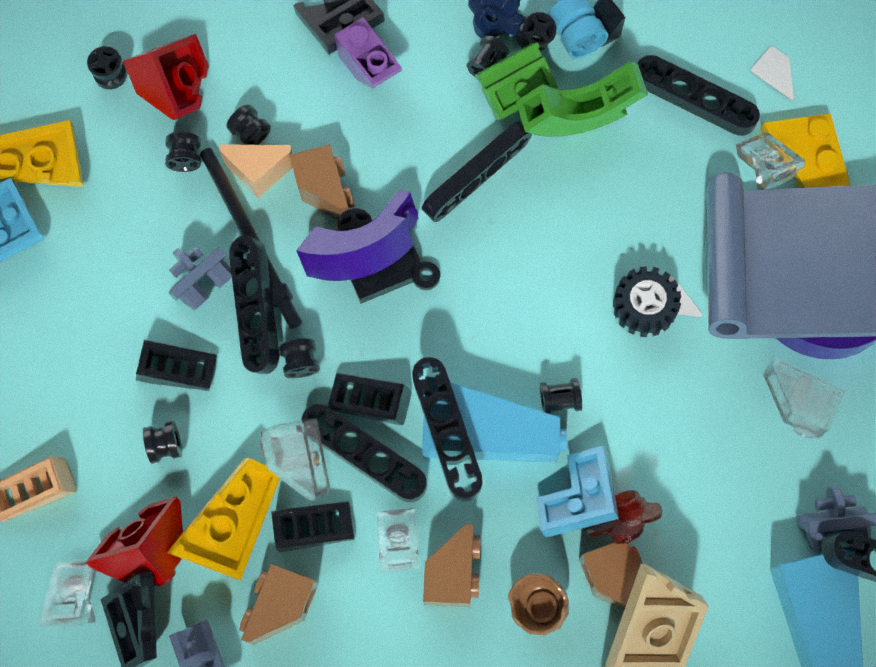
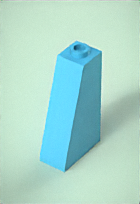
(497, 428)
(821, 612)

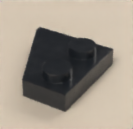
(334, 16)
(132, 620)

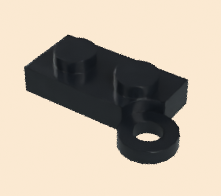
(395, 276)

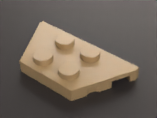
(657, 623)

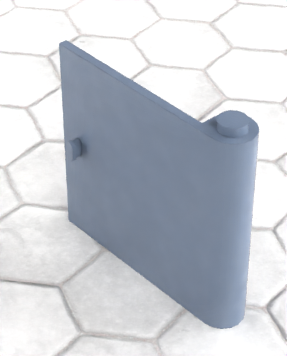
(790, 261)

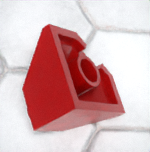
(170, 76)
(142, 545)

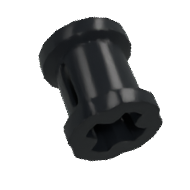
(487, 55)
(561, 396)

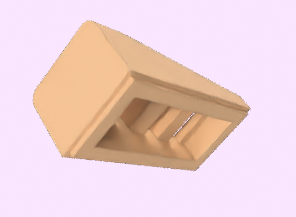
(55, 481)

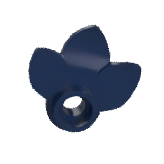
(496, 17)

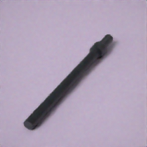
(280, 292)

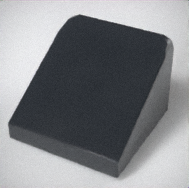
(611, 18)

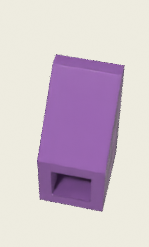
(365, 54)

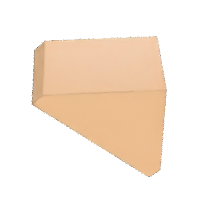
(257, 165)

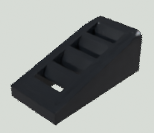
(166, 351)
(399, 404)
(296, 514)

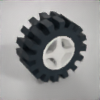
(650, 290)

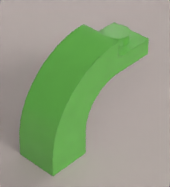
(576, 111)

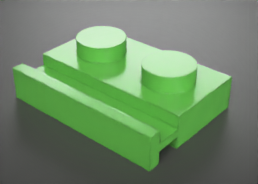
(513, 79)

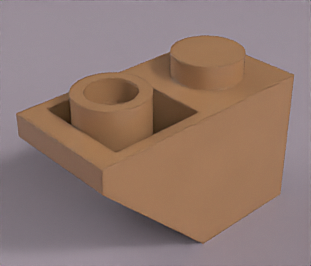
(319, 180)
(449, 571)
(611, 572)
(280, 604)

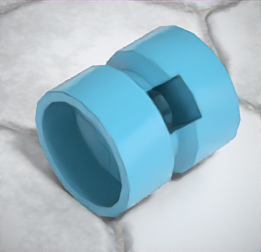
(578, 27)

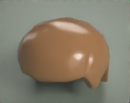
(538, 604)

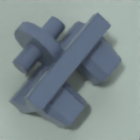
(212, 266)
(837, 517)
(196, 647)

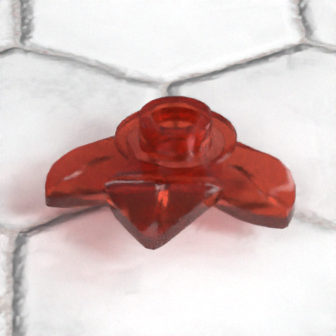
(633, 515)

